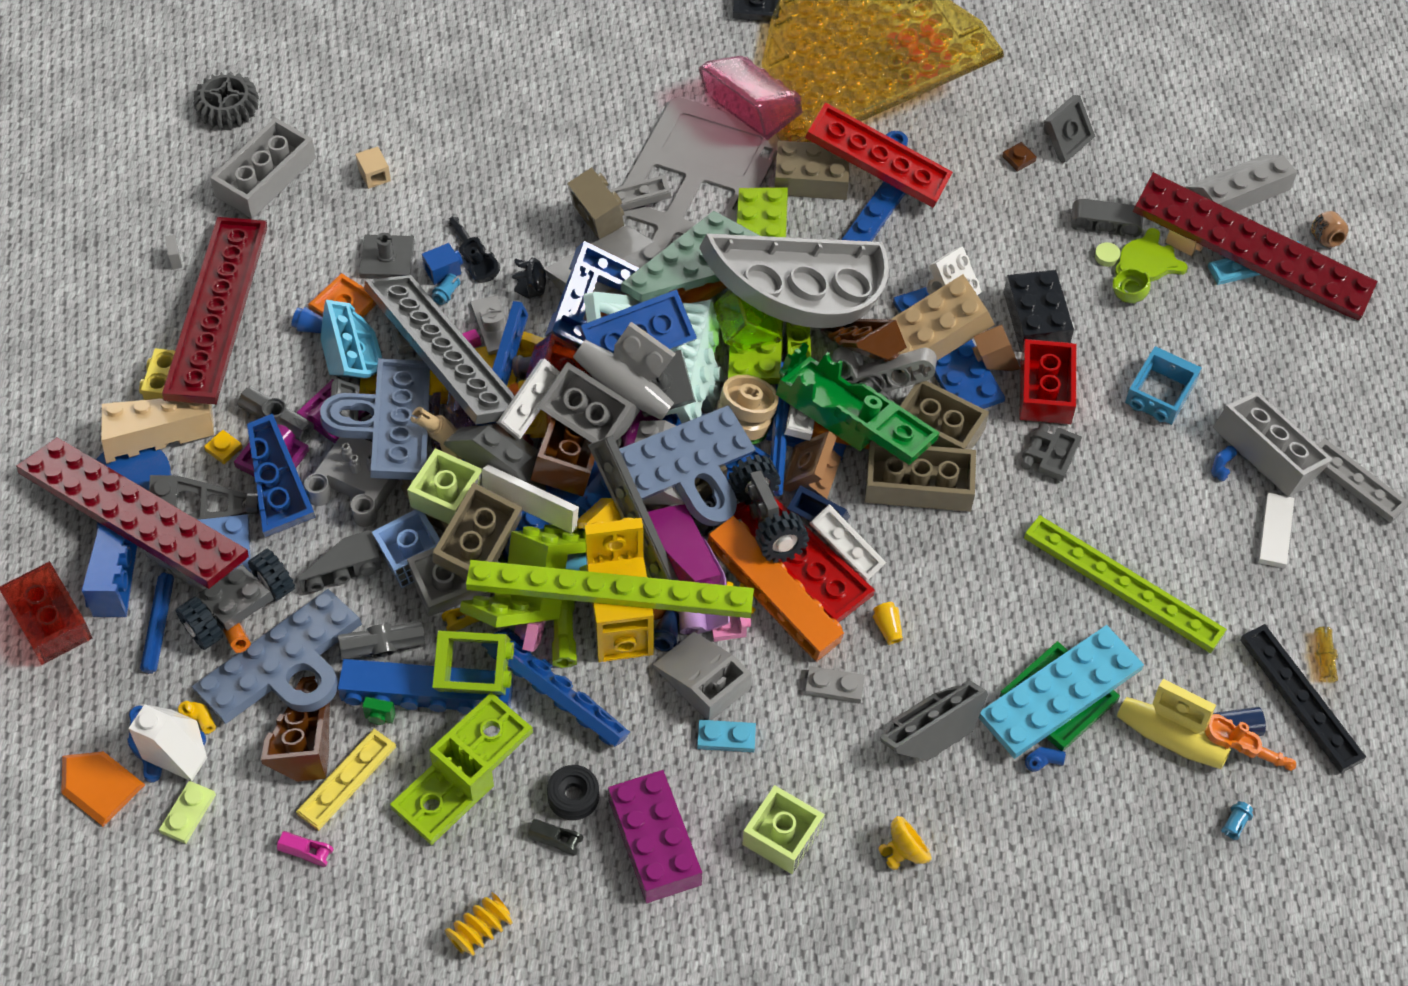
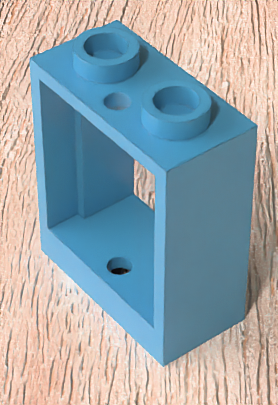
(1162, 362)

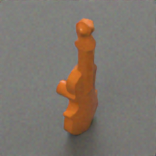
(1226, 734)

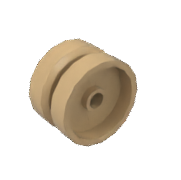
(751, 402)

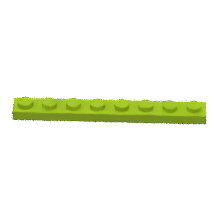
(1125, 584)

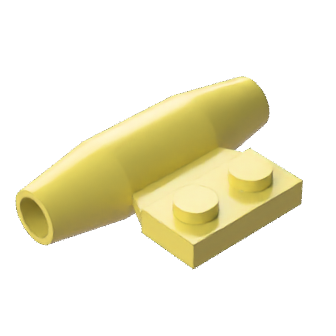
(1176, 722)

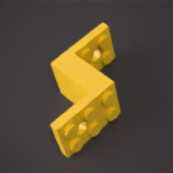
(618, 549)

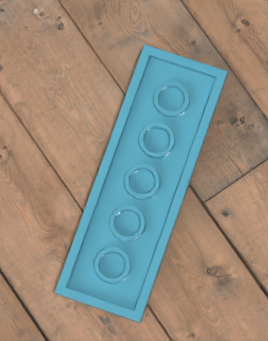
(1060, 691)

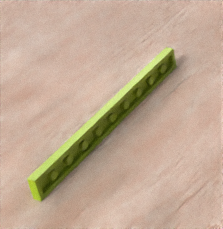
(610, 589)

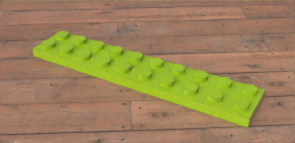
(766, 215)

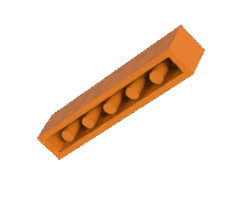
(775, 589)

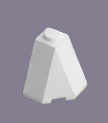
(169, 740)

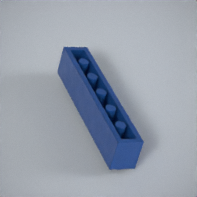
(411, 685)

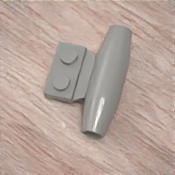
(630, 368)

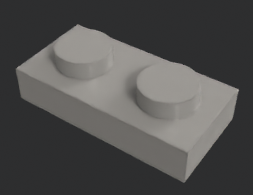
(834, 684)

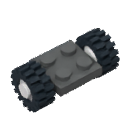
(776, 535)
(235, 598)

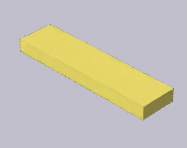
(346, 779)

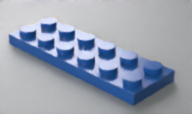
(959, 370)

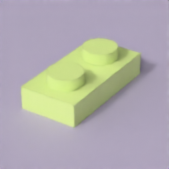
(187, 812)

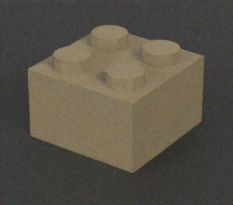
(596, 203)

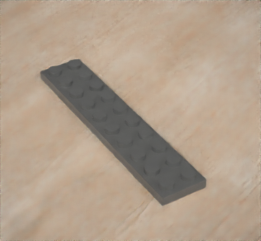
(441, 347)

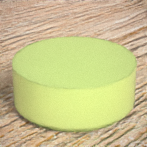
(1107, 254)

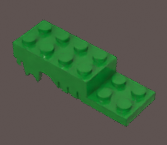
(851, 410)

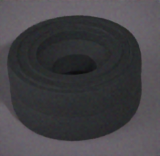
(569, 777)

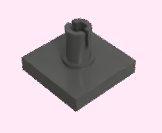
(1069, 128)
(386, 256)
(675, 382)

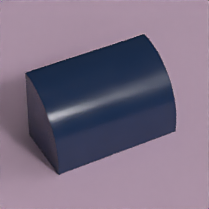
(810, 505)

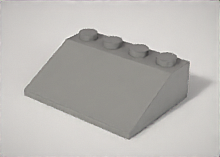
(622, 243)

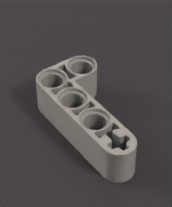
(917, 367)

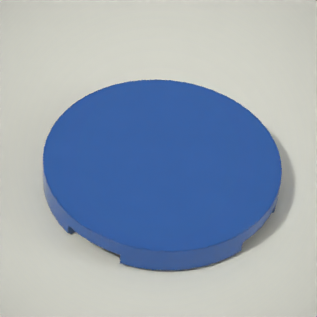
(141, 466)

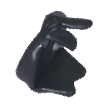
(530, 278)

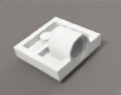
(949, 268)

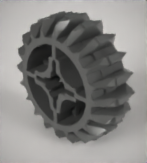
(226, 100)

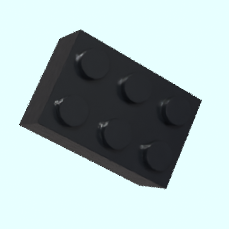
(1038, 307)

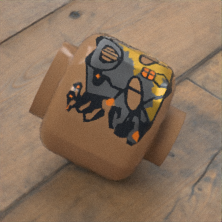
(1329, 229)

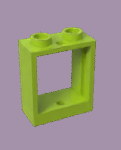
(443, 663)

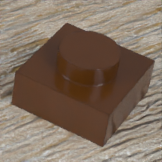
(1019, 156)

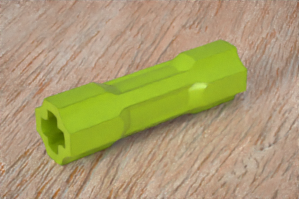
(564, 645)

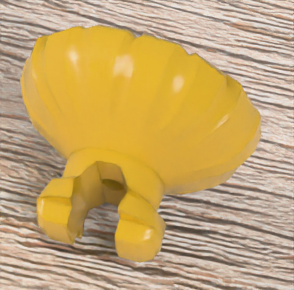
(904, 845)

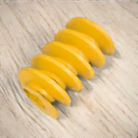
(479, 925)

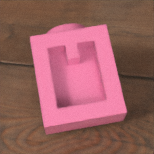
(734, 629)
(531, 634)

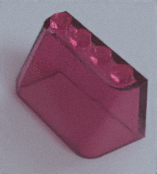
(750, 94)

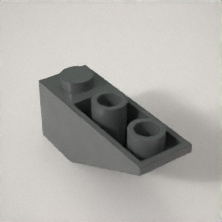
(347, 559)

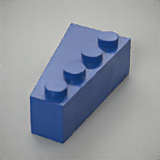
(279, 487)
(109, 574)

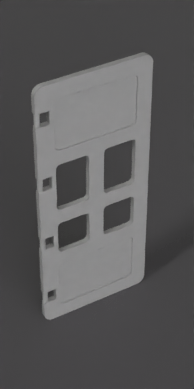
(704, 148)

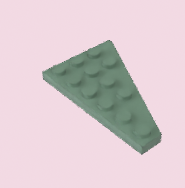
(681, 261)

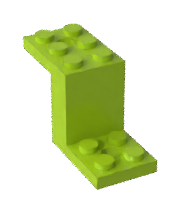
(528, 547)

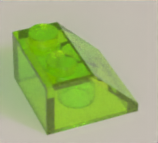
(745, 325)

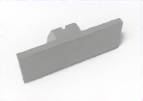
(490, 321)

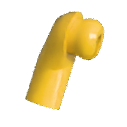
(200, 713)

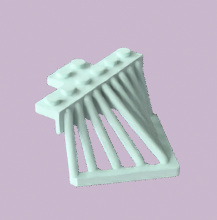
(698, 354)

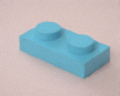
(726, 736)

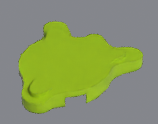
(1150, 257)

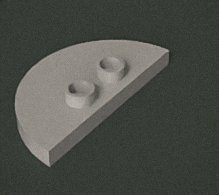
(800, 278)

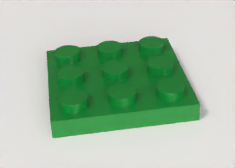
(1073, 729)

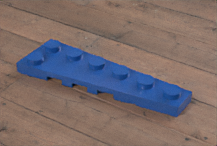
(560, 690)

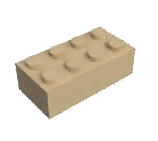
(944, 319)

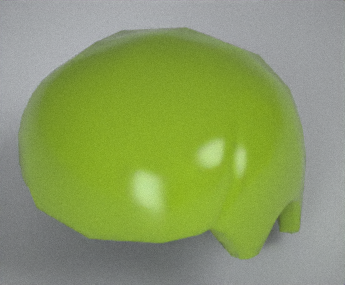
(1134, 282)

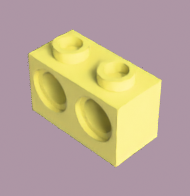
(157, 373)

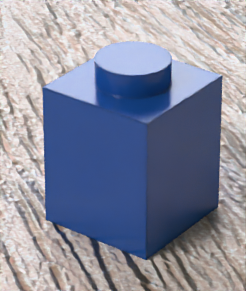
(441, 262)

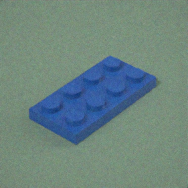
(659, 317)

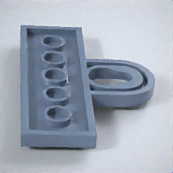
(398, 443)
(689, 453)
(277, 656)

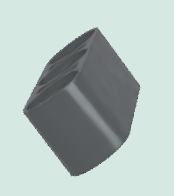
(1106, 216)

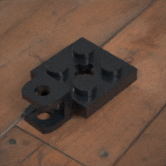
(754, 10)

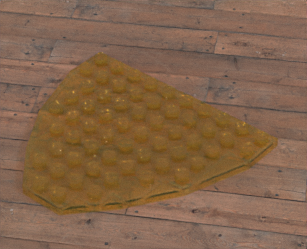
(870, 53)

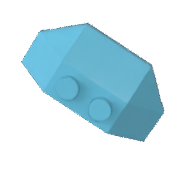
(348, 342)

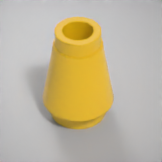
(888, 622)

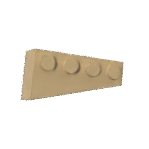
(152, 423)

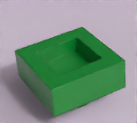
(378, 711)

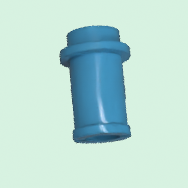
(443, 293)
(1237, 820)

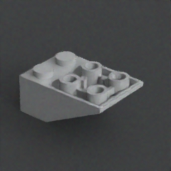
(704, 675)

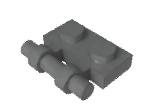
(1058, 455)

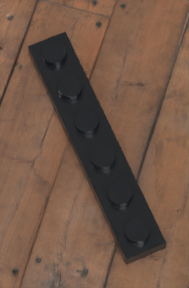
(1303, 698)

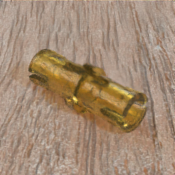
(1326, 654)

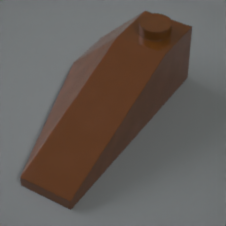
(869, 337)
(299, 741)

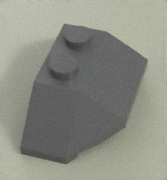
(495, 447)
(936, 722)

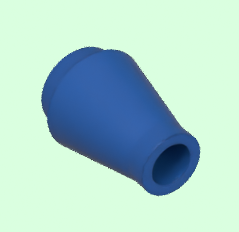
(307, 320)

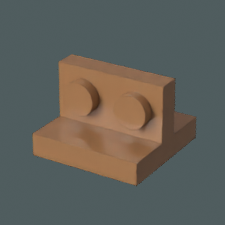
(813, 465)

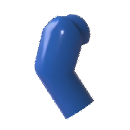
(1218, 469)
(1043, 756)

